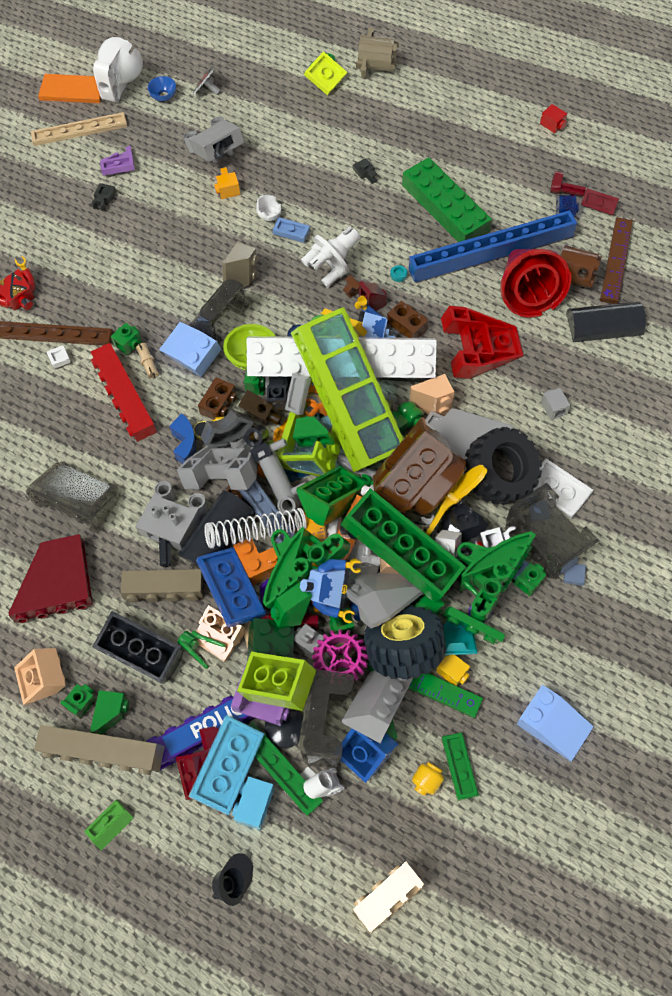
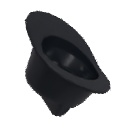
(233, 880)

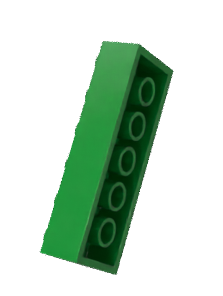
(446, 201)
(403, 545)

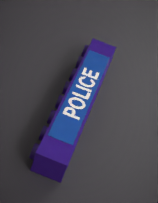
(186, 737)

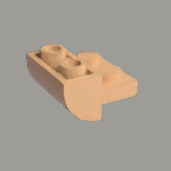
(214, 627)

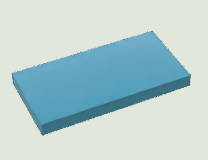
(226, 765)

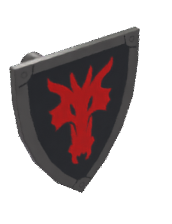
(208, 82)

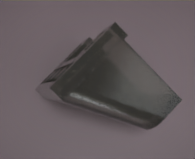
(229, 296)

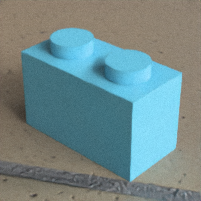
(253, 803)

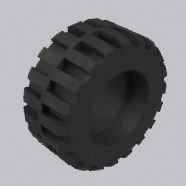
(523, 459)

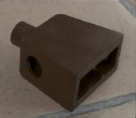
(254, 404)

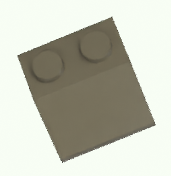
(241, 264)

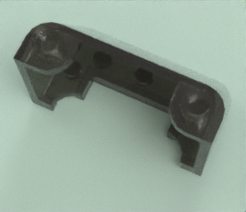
(75, 494)

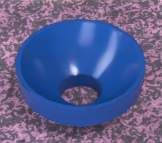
(162, 84)

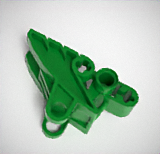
(296, 559)
(490, 567)

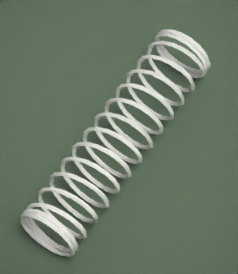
(209, 528)

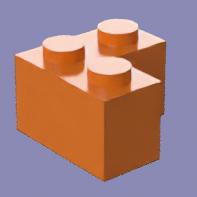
(257, 565)

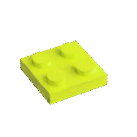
(325, 73)

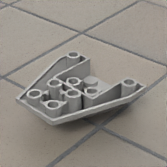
(380, 596)

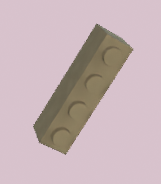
(162, 584)

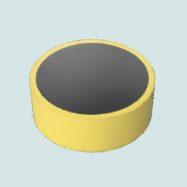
(198, 429)

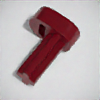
(559, 186)

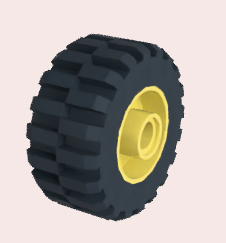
(406, 644)

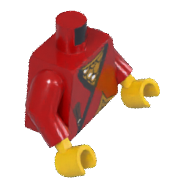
(18, 288)

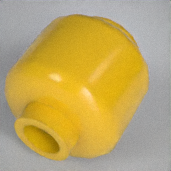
(427, 779)

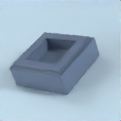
(575, 575)

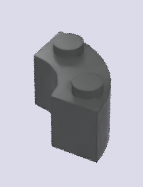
(227, 429)

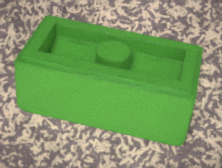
(108, 825)

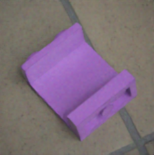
(261, 711)

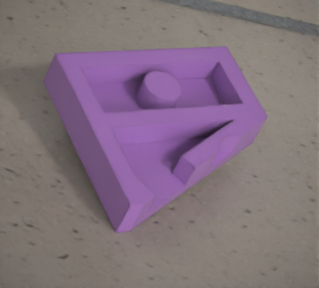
(118, 163)

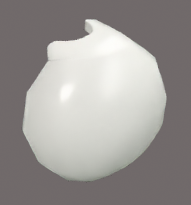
(268, 208)

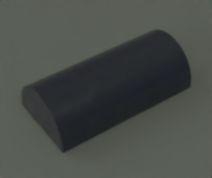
(606, 321)
(224, 508)
(139, 648)

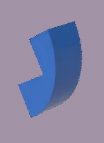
(183, 430)

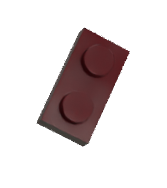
(600, 201)

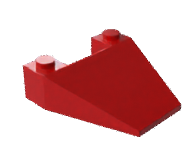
(484, 340)

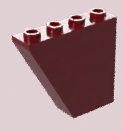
(54, 581)

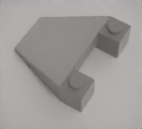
(463, 428)
(224, 462)

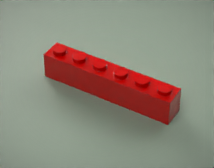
(123, 392)

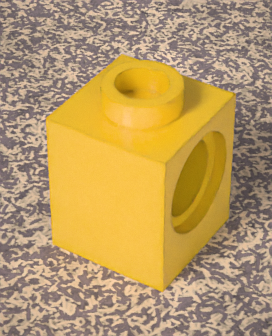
(453, 670)

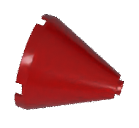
(534, 281)

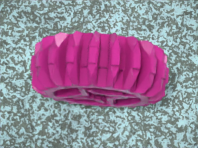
(349, 642)

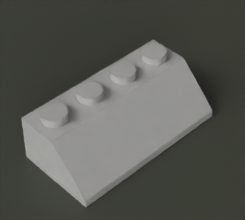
(376, 705)

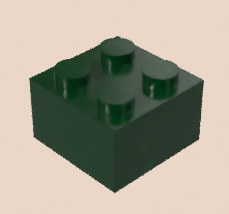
(269, 639)

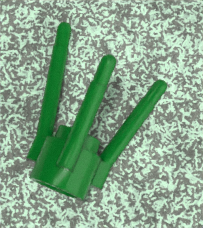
(190, 643)

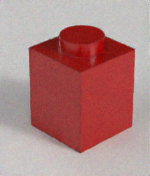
(553, 118)

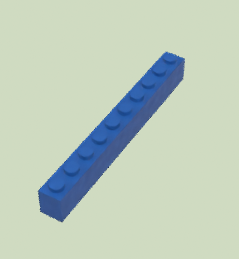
(491, 246)

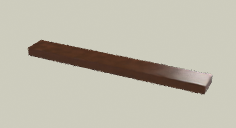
(55, 333)

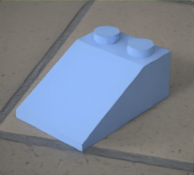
(191, 348)
(555, 723)

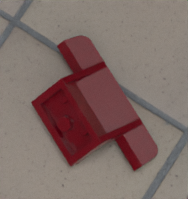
(191, 764)

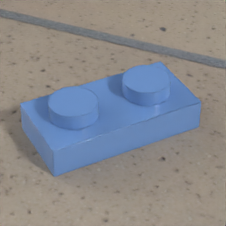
(291, 230)

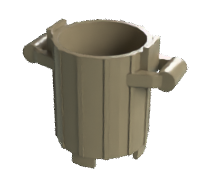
(376, 53)

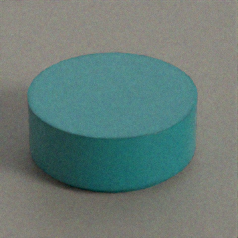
(398, 273)

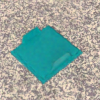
(458, 640)

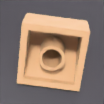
(433, 395)
(39, 675)

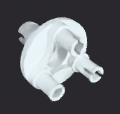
(333, 252)

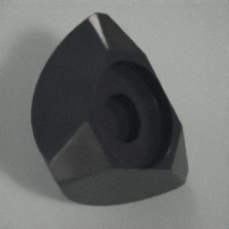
(464, 520)

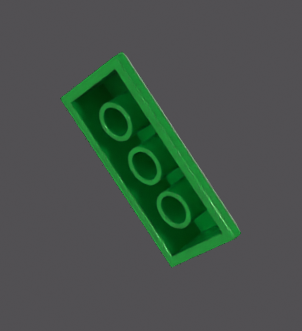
(330, 495)

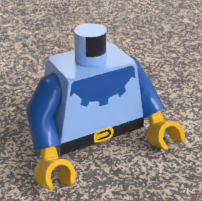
(372, 321)
(329, 586)

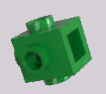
(126, 338)

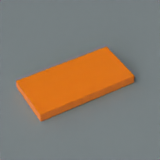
(69, 88)

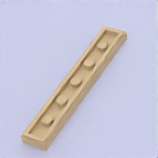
(78, 129)

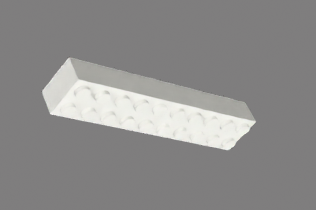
(386, 355)

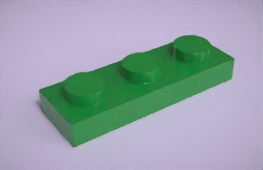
(473, 626)

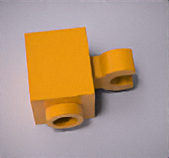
(227, 184)

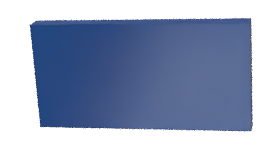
(230, 587)

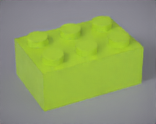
(276, 680)

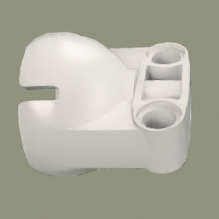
(116, 68)

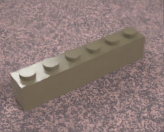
(99, 748)

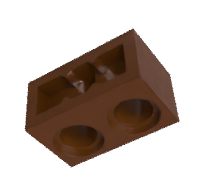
(403, 318)
(215, 398)

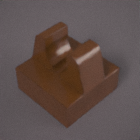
(352, 287)

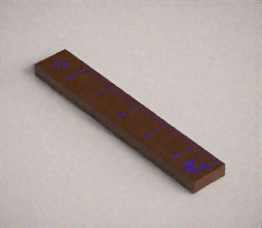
(616, 261)

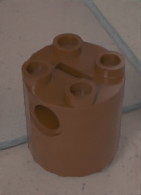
(579, 259)

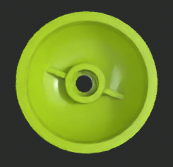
(236, 343)

